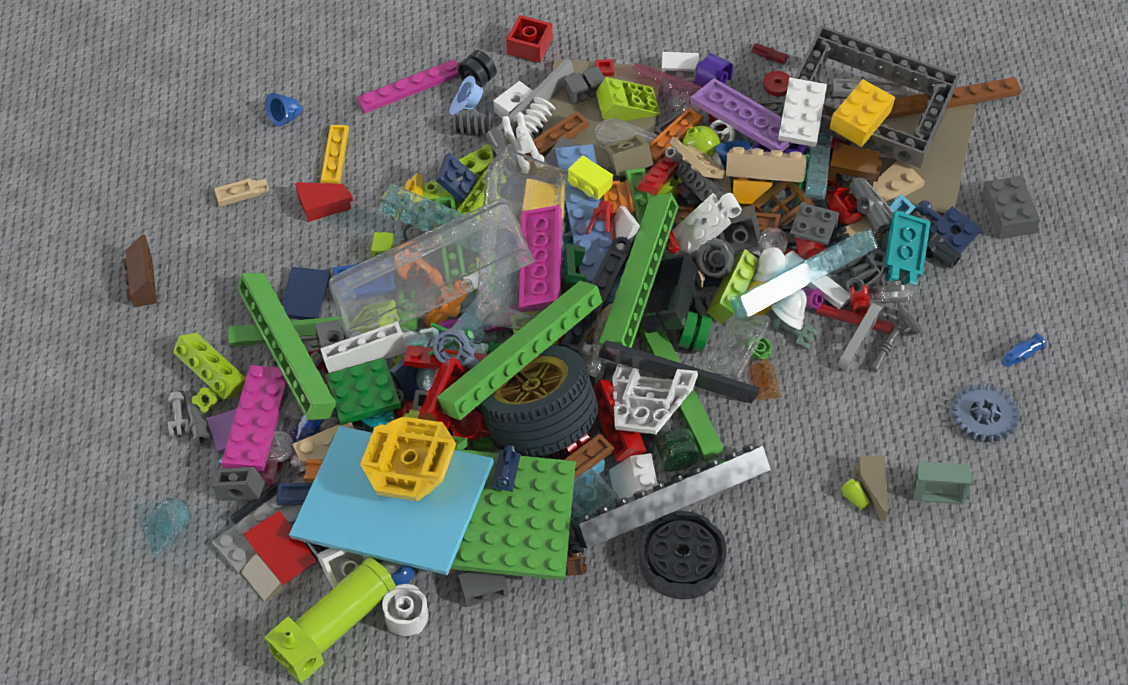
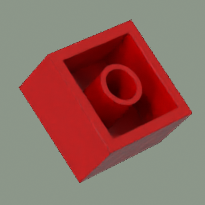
(529, 38)

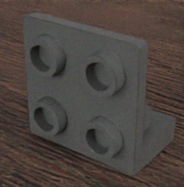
(814, 223)

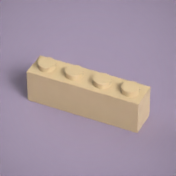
(766, 165)

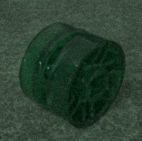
(677, 449)

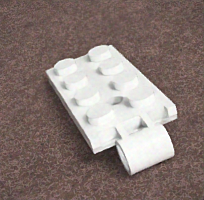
(693, 231)

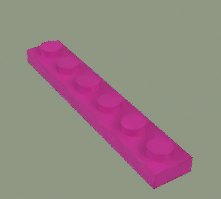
(408, 86)

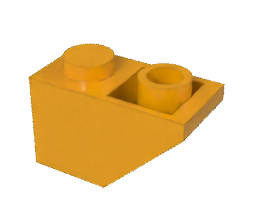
(749, 189)

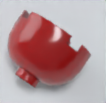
(846, 205)

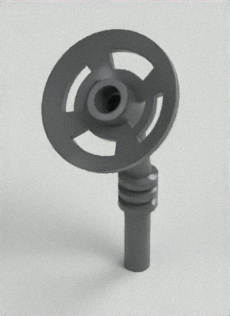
(886, 345)

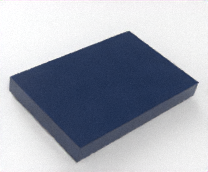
(305, 293)

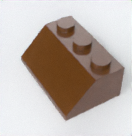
(140, 273)

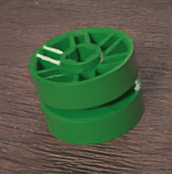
(695, 332)

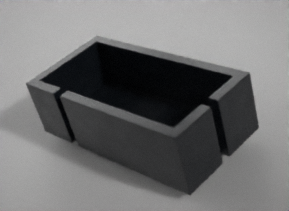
(670, 294)

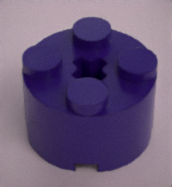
(711, 68)

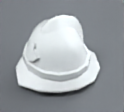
(770, 264)
(791, 309)

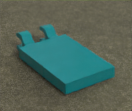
(906, 247)

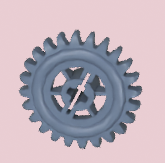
(986, 404)

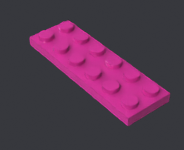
(541, 278)
(255, 418)

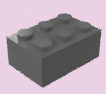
(1010, 207)

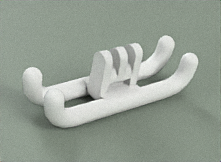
(524, 142)

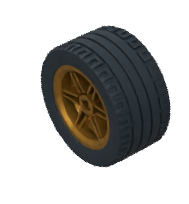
(542, 405)

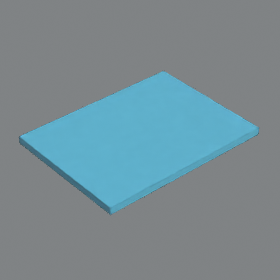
(351, 517)

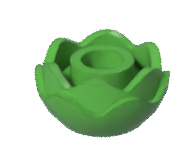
(765, 352)

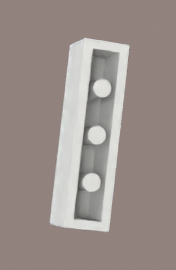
(366, 347)

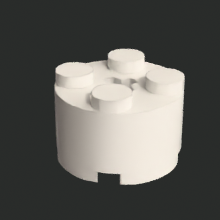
(405, 610)

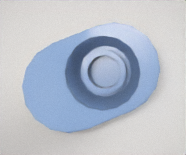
(467, 96)

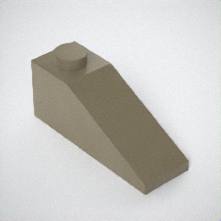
(872, 478)

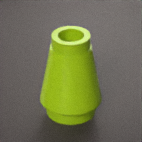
(854, 493)

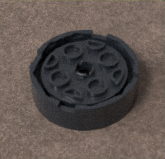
(677, 574)

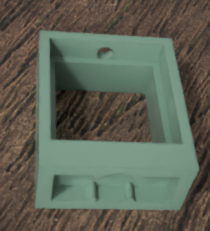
(942, 482)

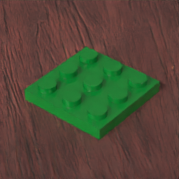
(363, 391)

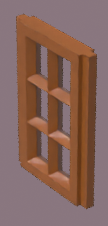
(772, 192)

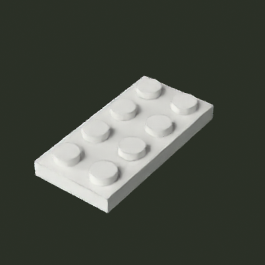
(802, 112)

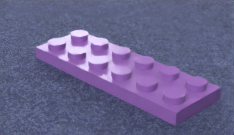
(741, 113)

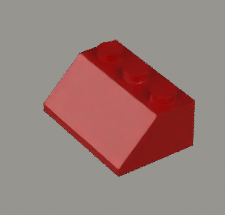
(448, 374)

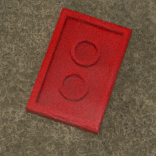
(275, 547)

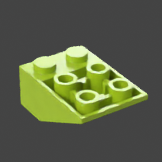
(626, 100)

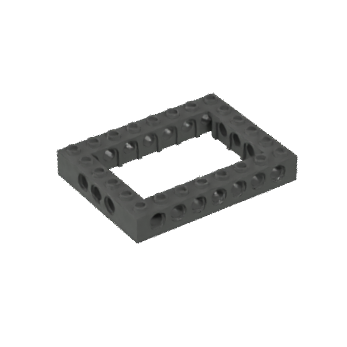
(892, 67)

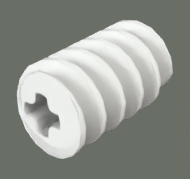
(537, 114)

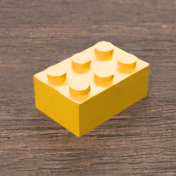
(862, 112)

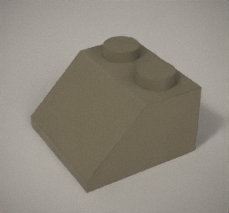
(628, 155)

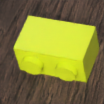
(590, 178)

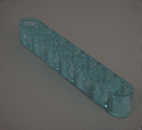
(818, 168)

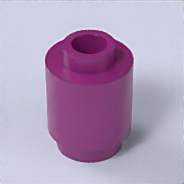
(813, 298)

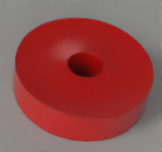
(774, 77)

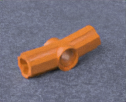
(444, 311)

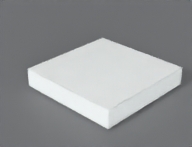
(625, 226)

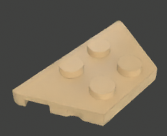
(700, 161)

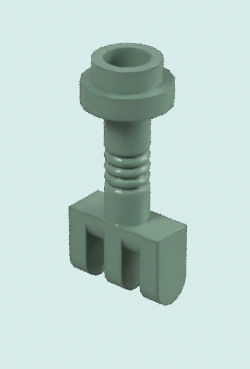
(802, 334)

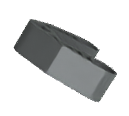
(864, 270)

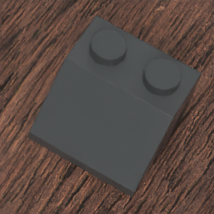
(743, 231)

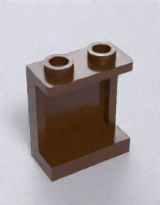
(855, 162)

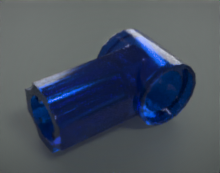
(304, 429)

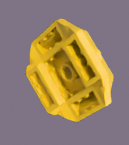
(391, 453)

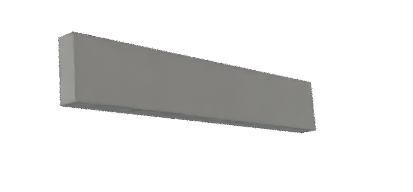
(544, 91)

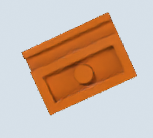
(620, 195)

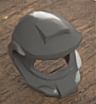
(715, 258)

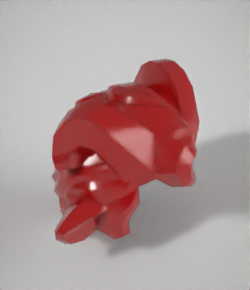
(470, 426)

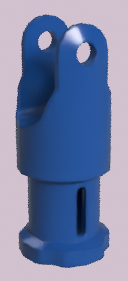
(1024, 350)

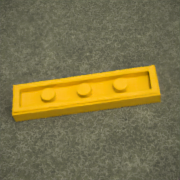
(334, 154)

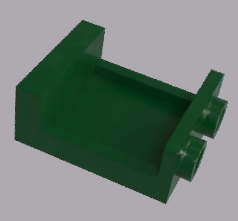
(570, 265)

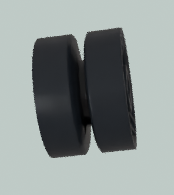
(479, 66)

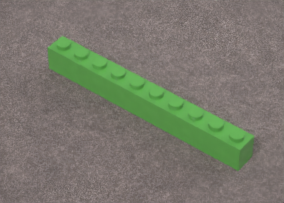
(640, 271)
(286, 346)
(519, 350)

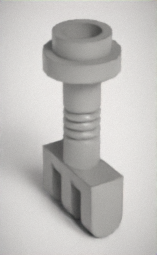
(176, 400)

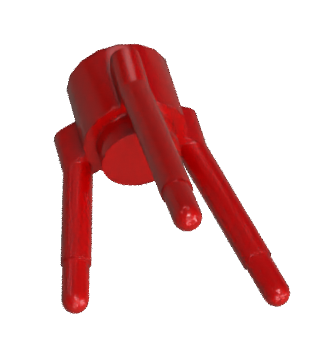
(606, 214)

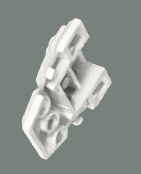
(648, 402)

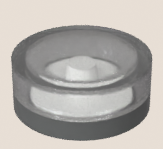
(893, 292)

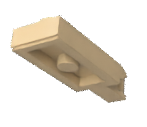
(240, 191)

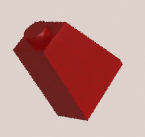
(323, 199)

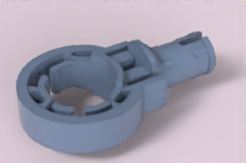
(466, 352)

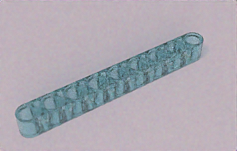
(803, 273)

